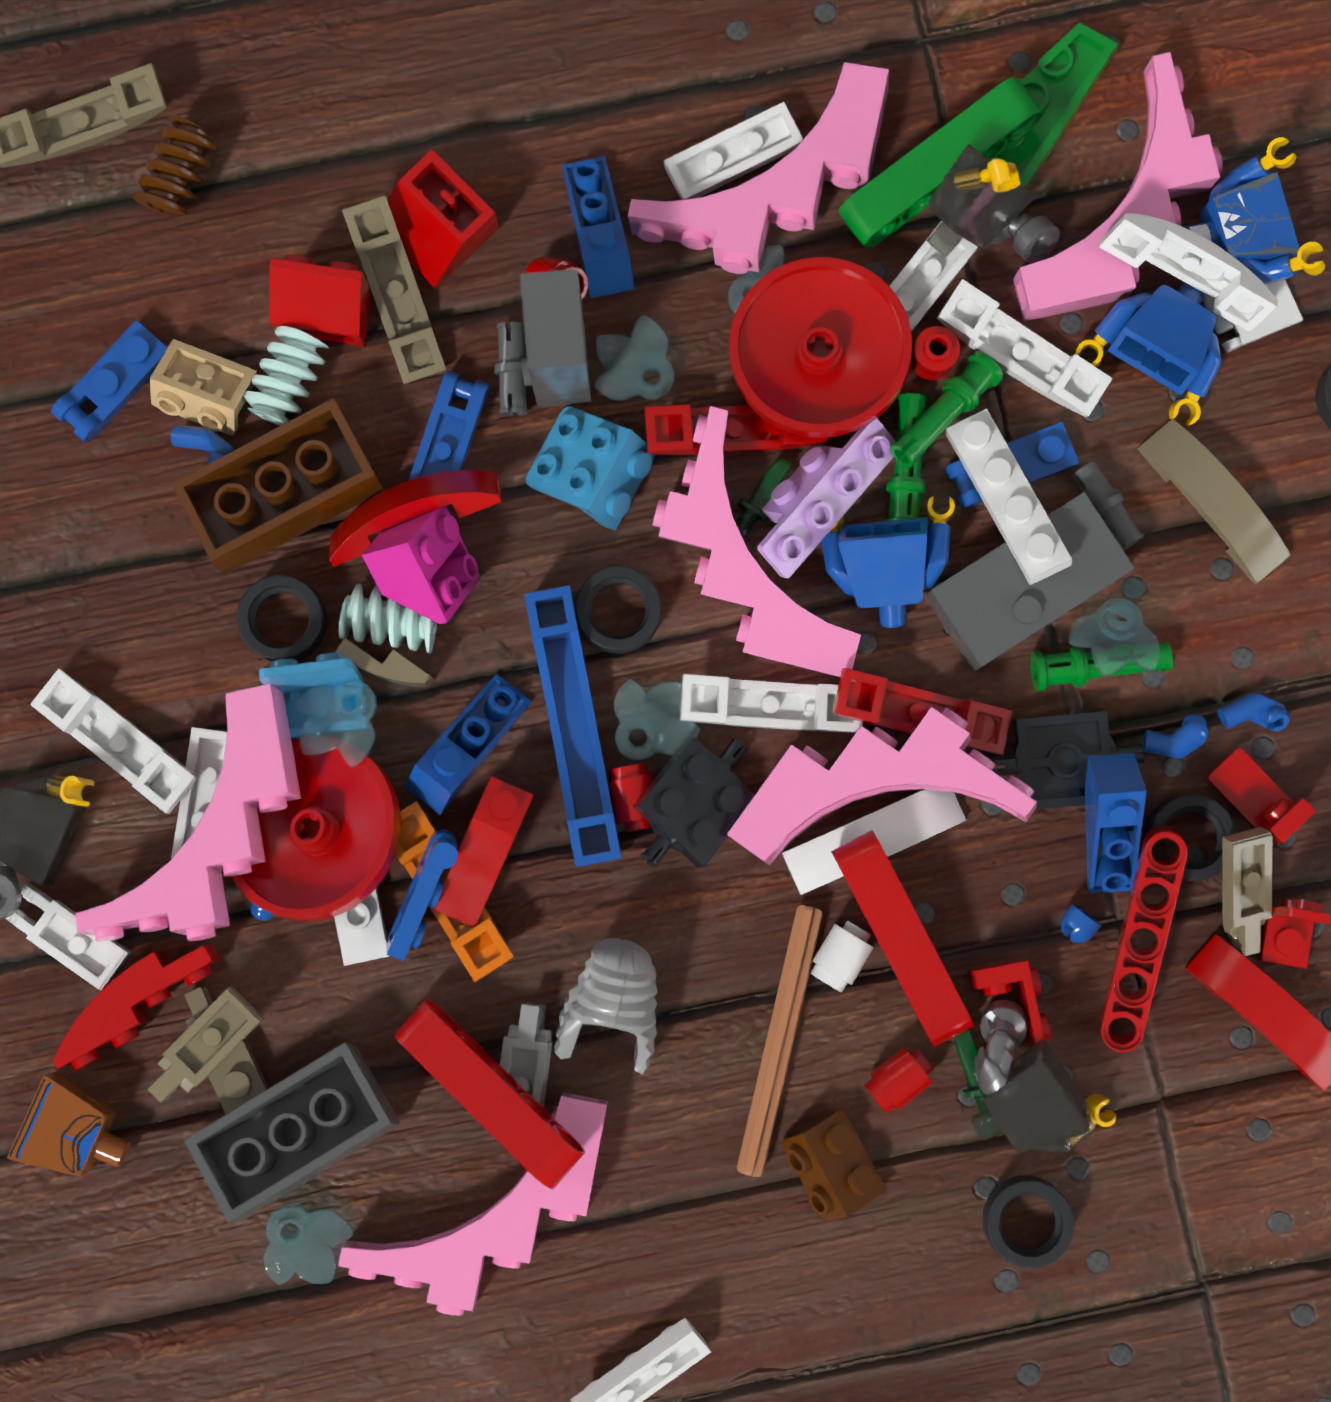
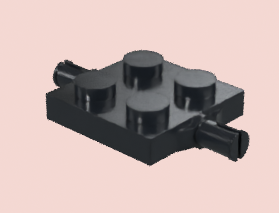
(1054, 755)
(694, 802)

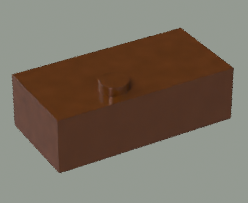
(277, 487)

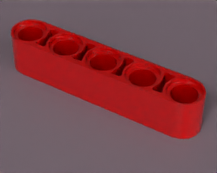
(902, 938)
(1143, 960)
(490, 1094)

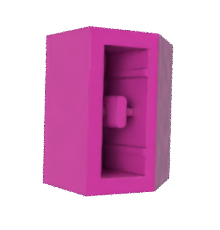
(424, 565)

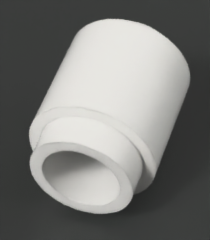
(842, 956)

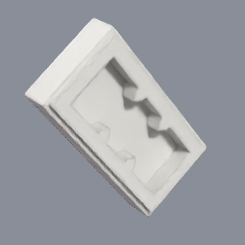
(362, 932)

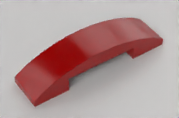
(673, 427)
(464, 489)
(903, 707)
(1265, 1007)

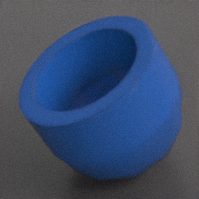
(1079, 924)

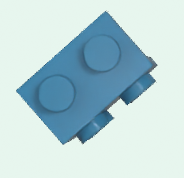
(591, 465)
(296, 679)

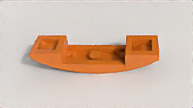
(479, 948)

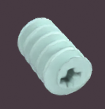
(284, 375)
(384, 618)

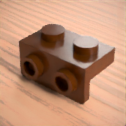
(833, 1167)

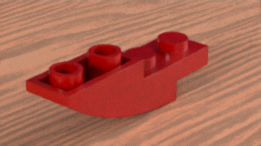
(118, 1009)

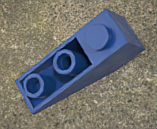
(598, 227)
(466, 744)
(1113, 821)

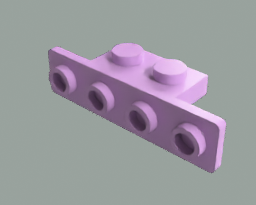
(820, 495)

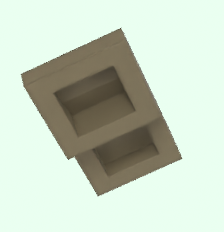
(394, 669)

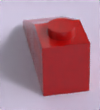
(483, 851)

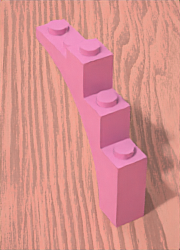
(1169, 168)
(789, 193)
(705, 520)
(931, 759)
(190, 888)
(505, 1231)

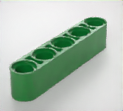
(911, 181)

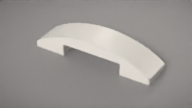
(1196, 261)
(1022, 352)
(762, 704)
(114, 740)
(894, 826)

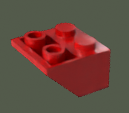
(439, 218)
(320, 299)

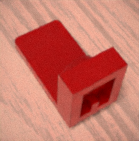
(1258, 797)
(1289, 932)
(997, 980)

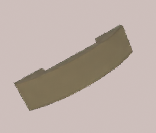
(83, 120)
(394, 289)
(1217, 498)

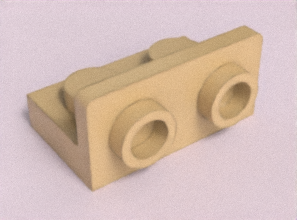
(200, 387)

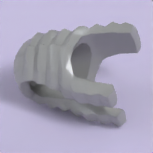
(613, 993)

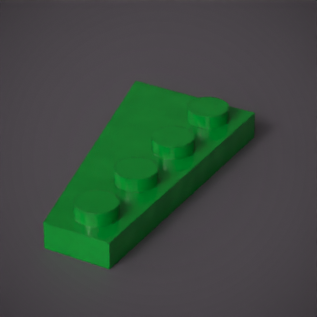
(1059, 88)

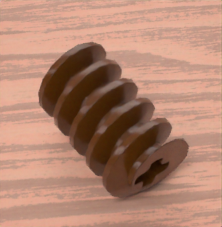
(175, 167)

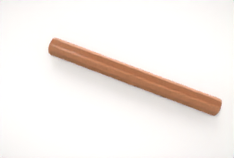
(779, 1041)

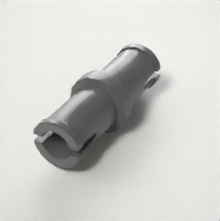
(511, 383)
(1107, 504)

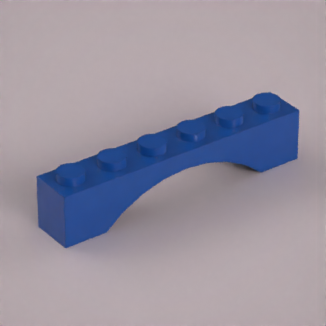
(573, 726)

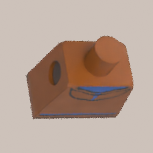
(67, 1130)

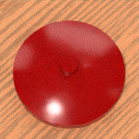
(820, 347)
(328, 844)

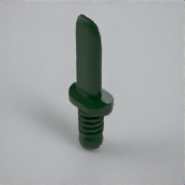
(761, 496)
(967, 1052)

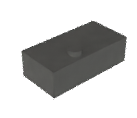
(555, 338)
(995, 608)
(292, 1132)

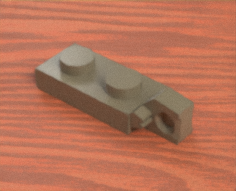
(1246, 887)
(206, 1044)
(238, 1075)

